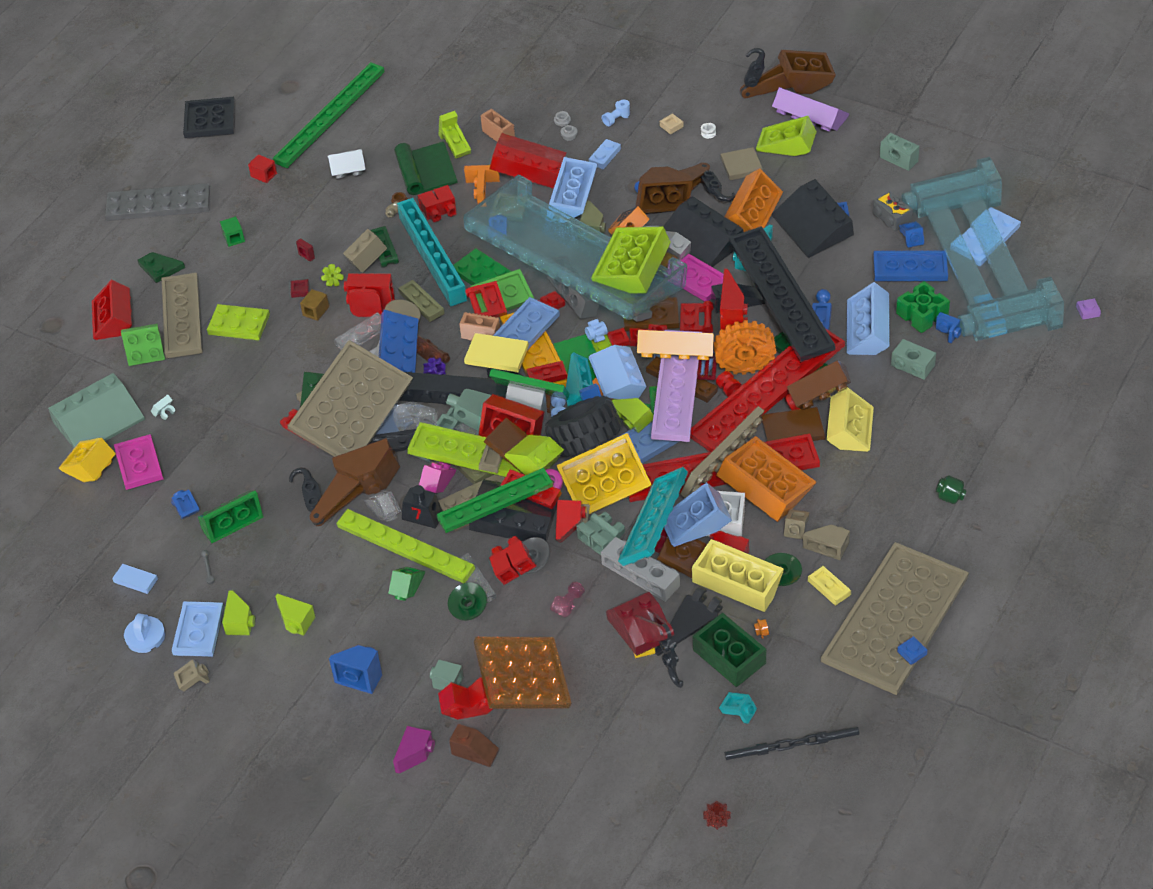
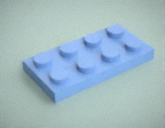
(1006, 227)

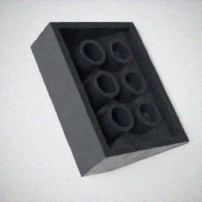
(813, 219)
(705, 229)
(521, 519)

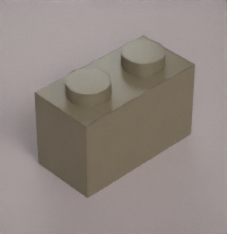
(365, 250)

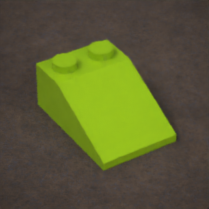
(788, 137)

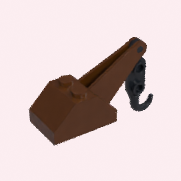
(798, 70)
(667, 188)
(358, 472)

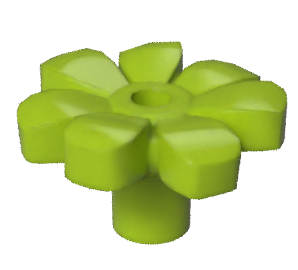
(332, 275)

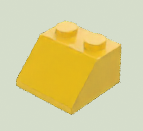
(88, 460)

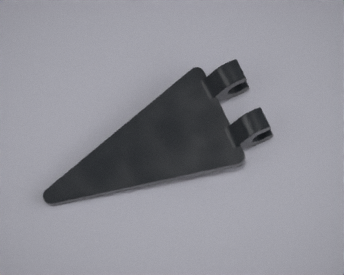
(693, 615)

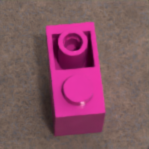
(436, 476)

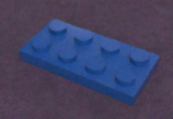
(910, 266)
(398, 340)

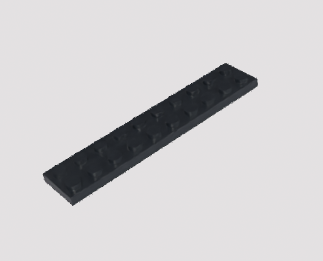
(782, 294)

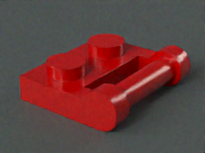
(491, 297)
(690, 317)

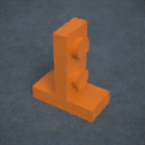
(479, 176)

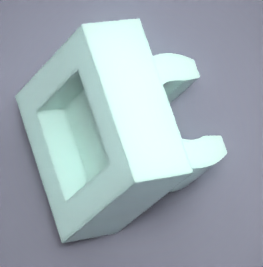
(161, 406)

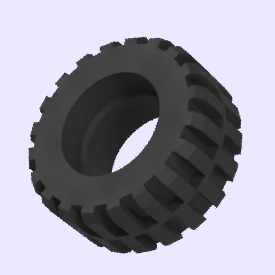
(584, 425)

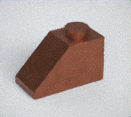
(472, 745)

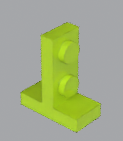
(453, 135)

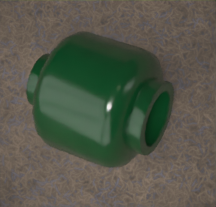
(950, 489)

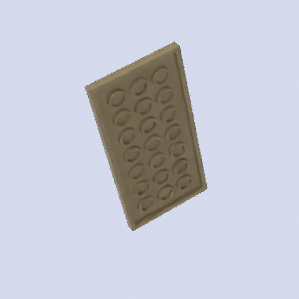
(901, 601)

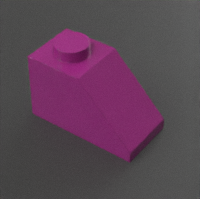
(413, 748)

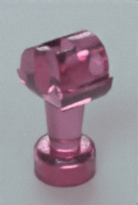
(564, 605)

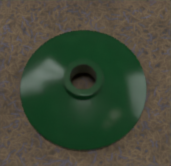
(791, 567)
(462, 596)

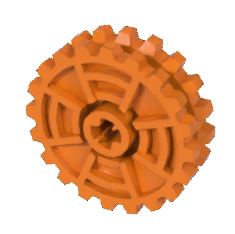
(744, 347)

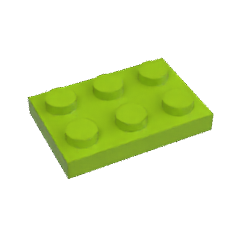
(238, 322)

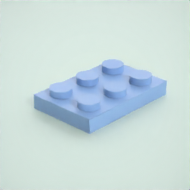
(198, 629)

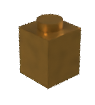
(314, 304)

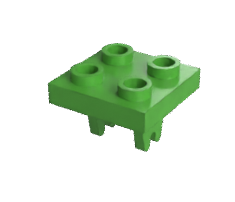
(143, 344)

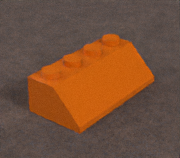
(754, 201)

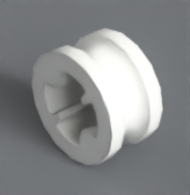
(708, 130)

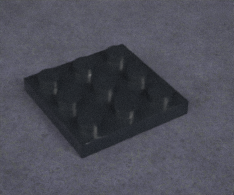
(209, 117)

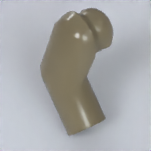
(392, 209)

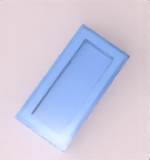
(135, 578)

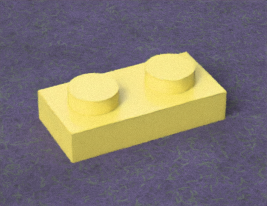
(829, 585)

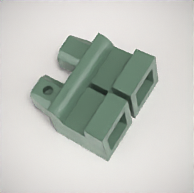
(598, 531)

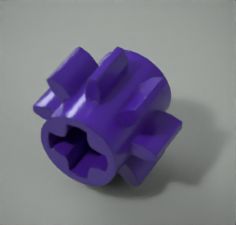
(434, 366)

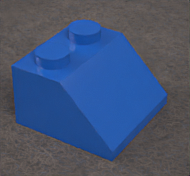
(357, 668)

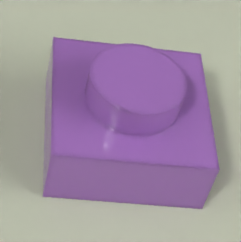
(1088, 309)

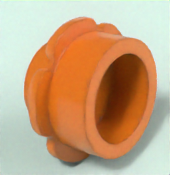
(761, 628)

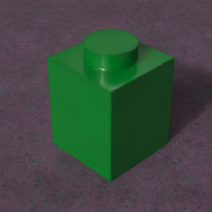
(232, 231)

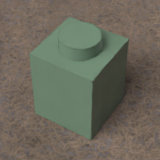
(445, 673)

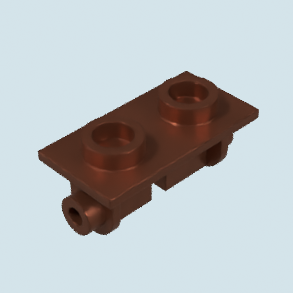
(428, 350)

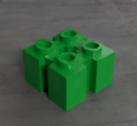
(922, 306)

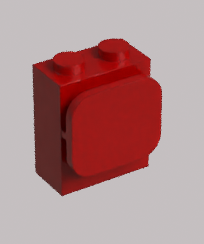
(368, 293)

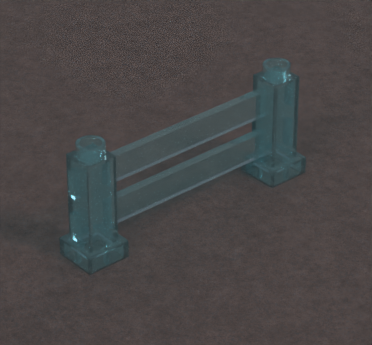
(976, 192)

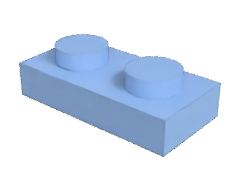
(605, 153)

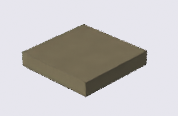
(740, 163)

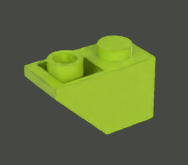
(634, 413)

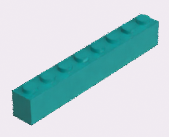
(432, 252)

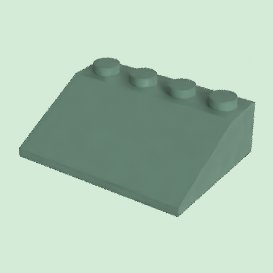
(96, 412)

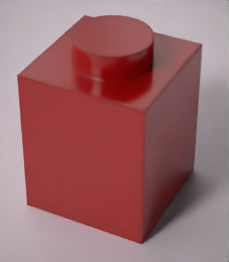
(262, 168)

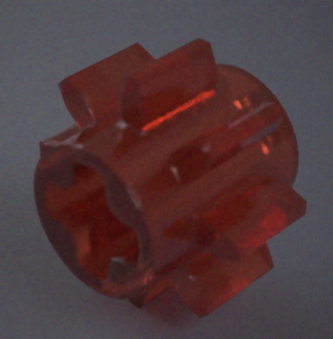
(717, 815)

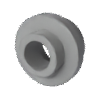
(562, 118)
(568, 132)

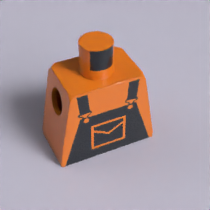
(632, 218)

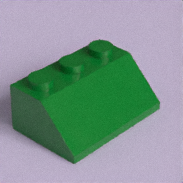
(231, 516)

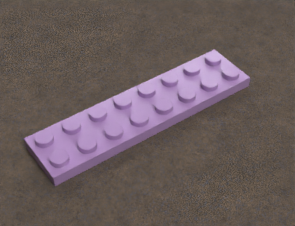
(675, 398)

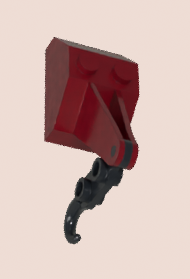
(645, 627)

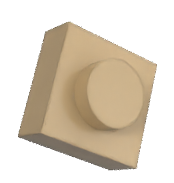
(671, 123)

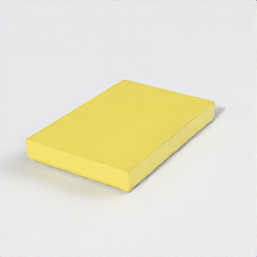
(496, 352)

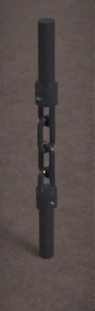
(762, 749)

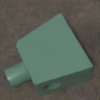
(468, 407)

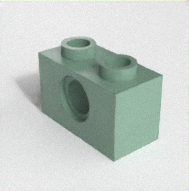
(899, 151)
(913, 359)

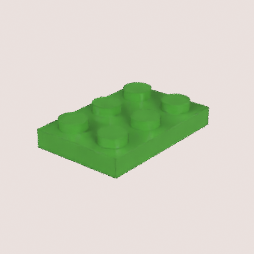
(512, 288)

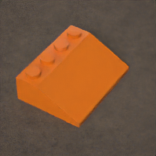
(765, 478)

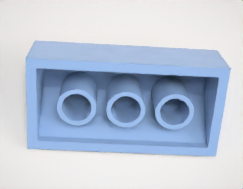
(573, 186)
(868, 321)

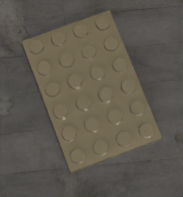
(350, 401)

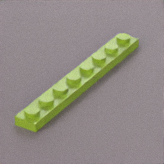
(406, 546)

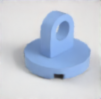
(144, 633)

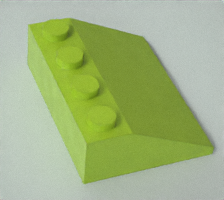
(632, 258)

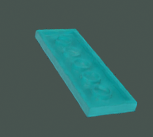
(653, 517)

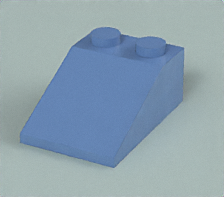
(697, 516)

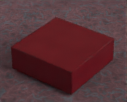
(305, 250)
(299, 288)

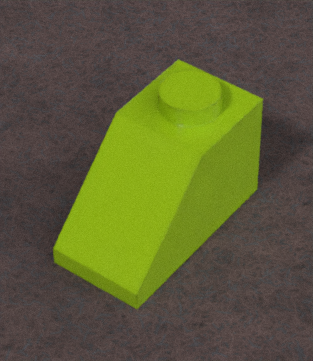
(295, 614)
(237, 616)

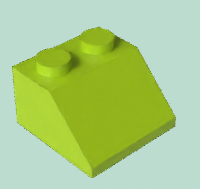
(534, 453)

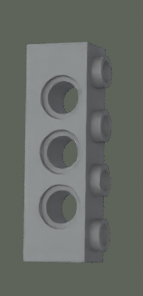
(645, 573)

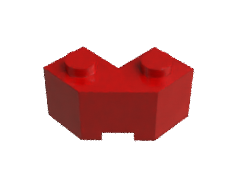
(464, 702)

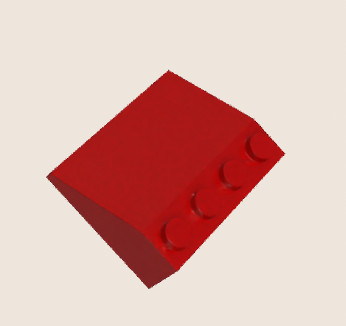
(527, 159)
(732, 302)

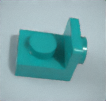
(739, 705)

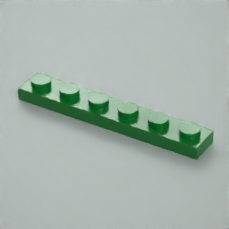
(494, 500)

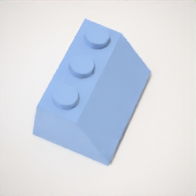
(618, 372)

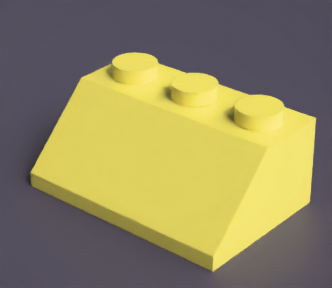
(850, 421)

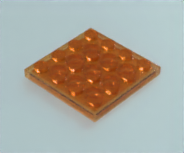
(522, 672)

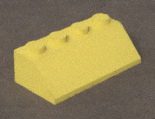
(737, 575)

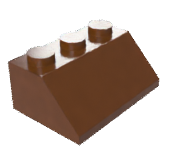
(819, 385)

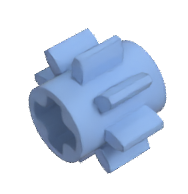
(596, 330)

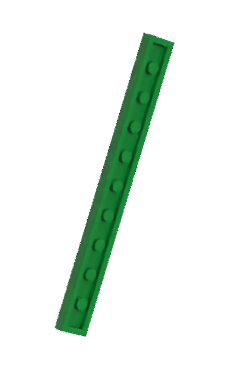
(328, 115)

